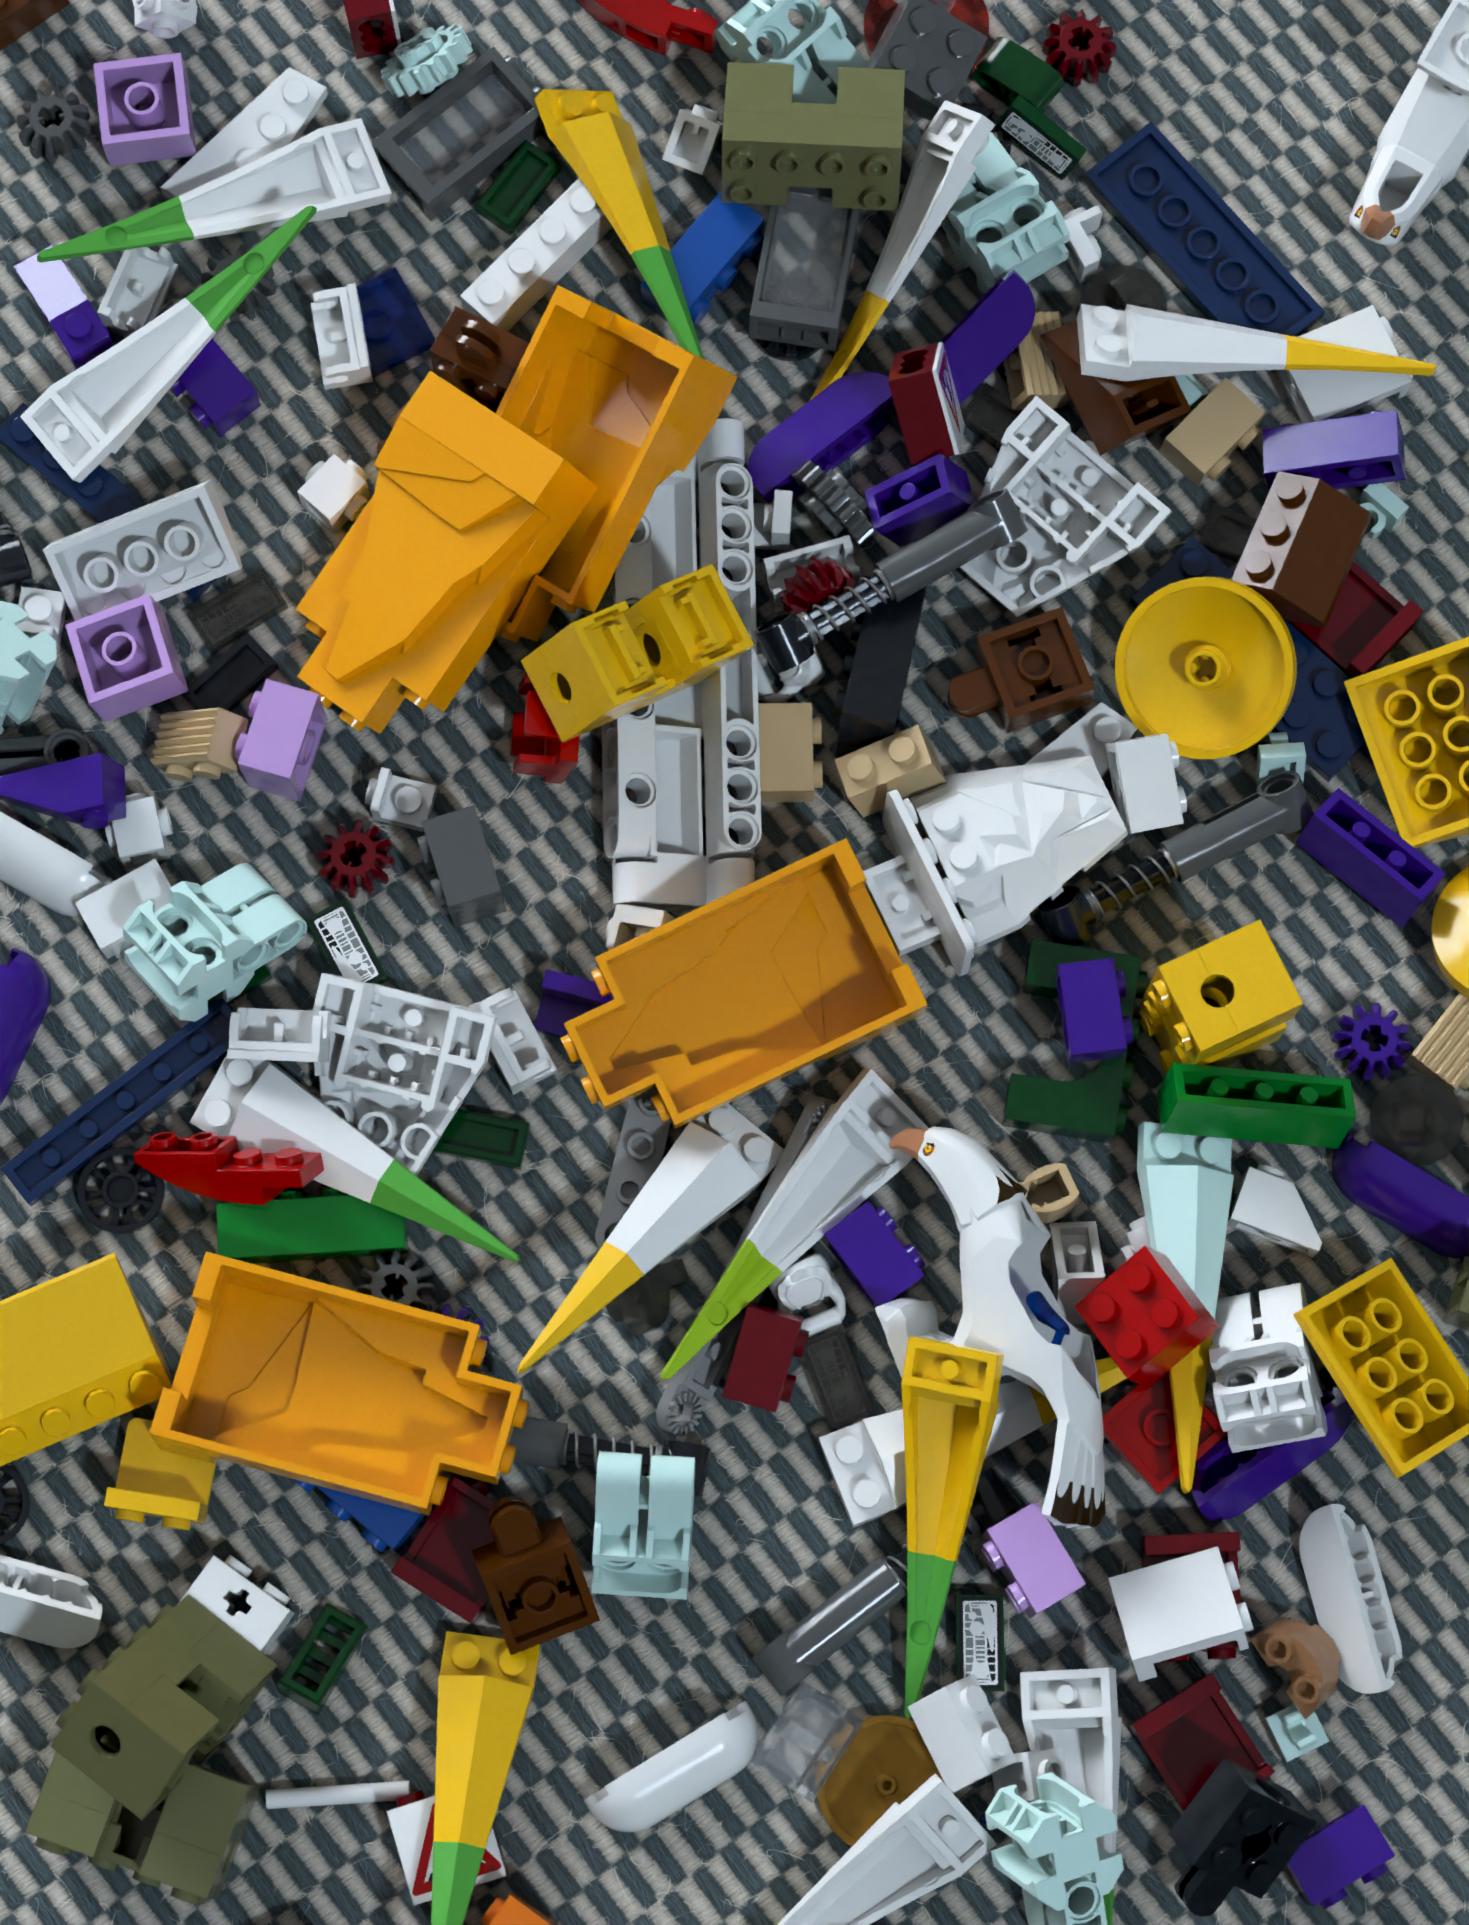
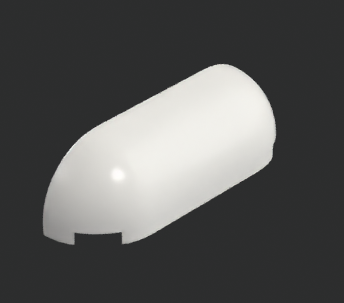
(45, 868)
(1350, 1598)
(46, 1605)
(678, 1773)

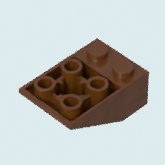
(1110, 408)

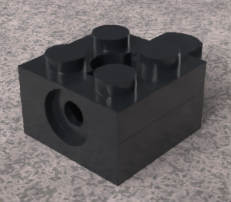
(1217, 1841)

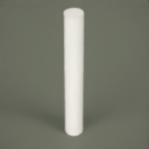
(336, 1794)

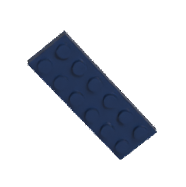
(1199, 237)
(1320, 704)

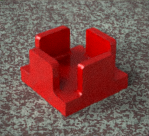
(537, 741)
(1145, 1437)

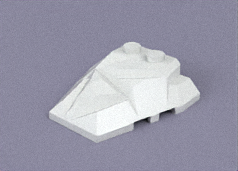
(1074, 509)
(1017, 836)
(399, 1063)

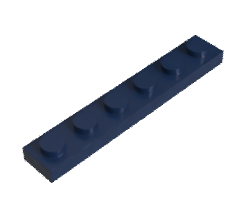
(97, 495)
(121, 1105)

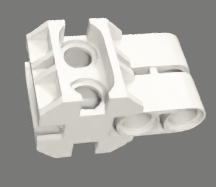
(1265, 1371)

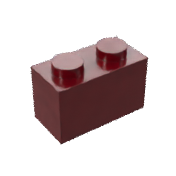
(764, 1357)

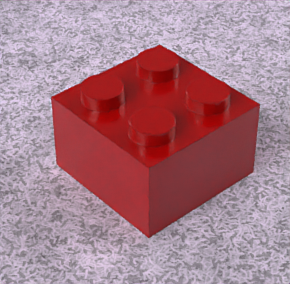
(1146, 1316)

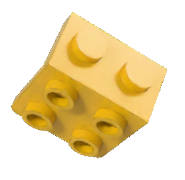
(159, 1482)

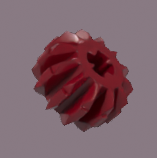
(1083, 35)
(814, 585)
(340, 867)

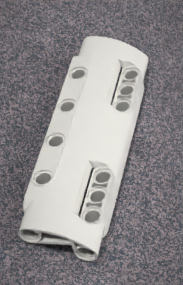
(658, 750)

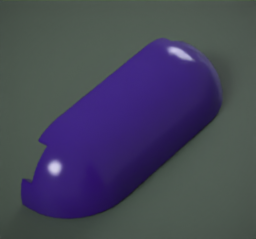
(989, 333)
(821, 431)
(23, 1004)
(1403, 1196)
(1236, 1481)

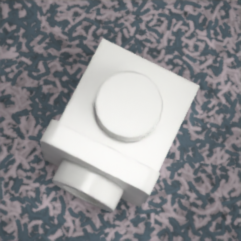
(693, 139)
(1083, 248)
(773, 522)
(45, 612)
(400, 800)
(632, 922)
(1027, 1768)

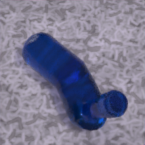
(1047, 1315)

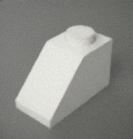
(1273, 1211)
(1075, 1264)

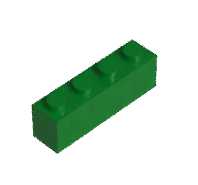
(1256, 1105)
(308, 1229)

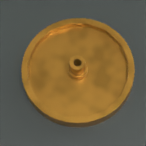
(876, 1770)

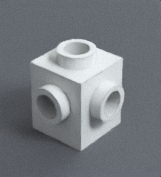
(165, 17)

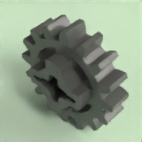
(833, 502)

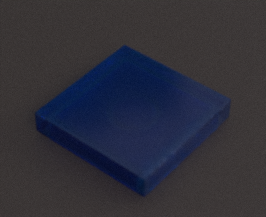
(392, 322)

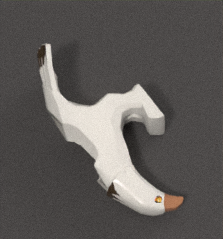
(1423, 136)
(998, 1270)

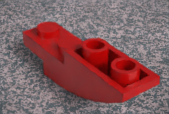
(655, 23)
(220, 1171)

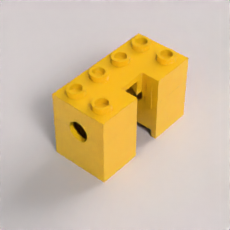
(636, 653)
(1220, 1000)

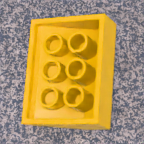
(1419, 740)
(74, 1357)
(1390, 1366)

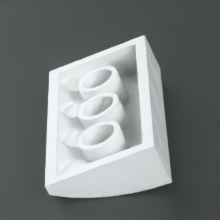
(145, 552)

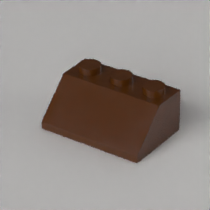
(1302, 547)

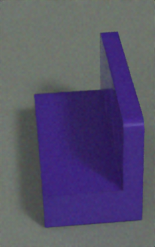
(565, 999)

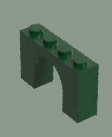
(1084, 1106)

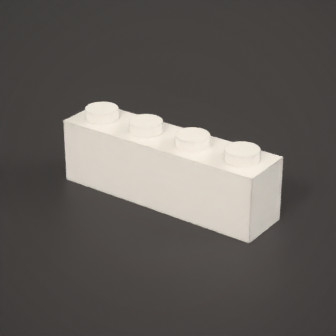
(537, 259)

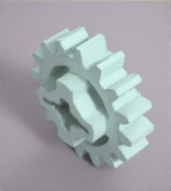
(426, 60)

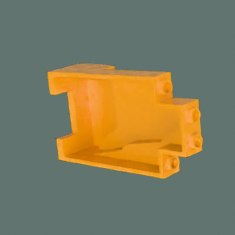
(624, 416)
(435, 556)
(744, 991)
(335, 1389)

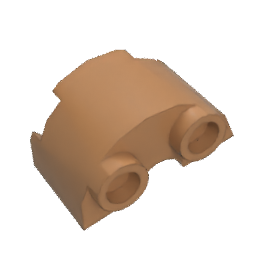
(1306, 1655)

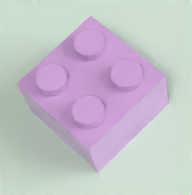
(145, 109)
(126, 658)
(281, 739)
(1031, 1561)

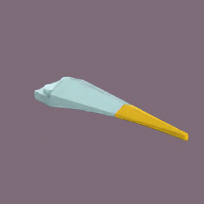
(1186, 1211)

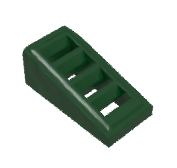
(298, 1693)

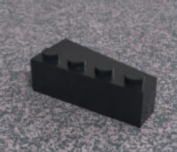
(877, 672)

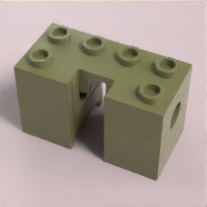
(788, 144)
(161, 1703)
(181, 1846)

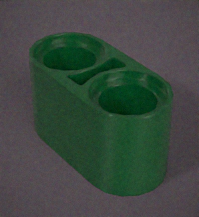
(1014, 71)

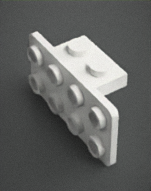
(912, 895)

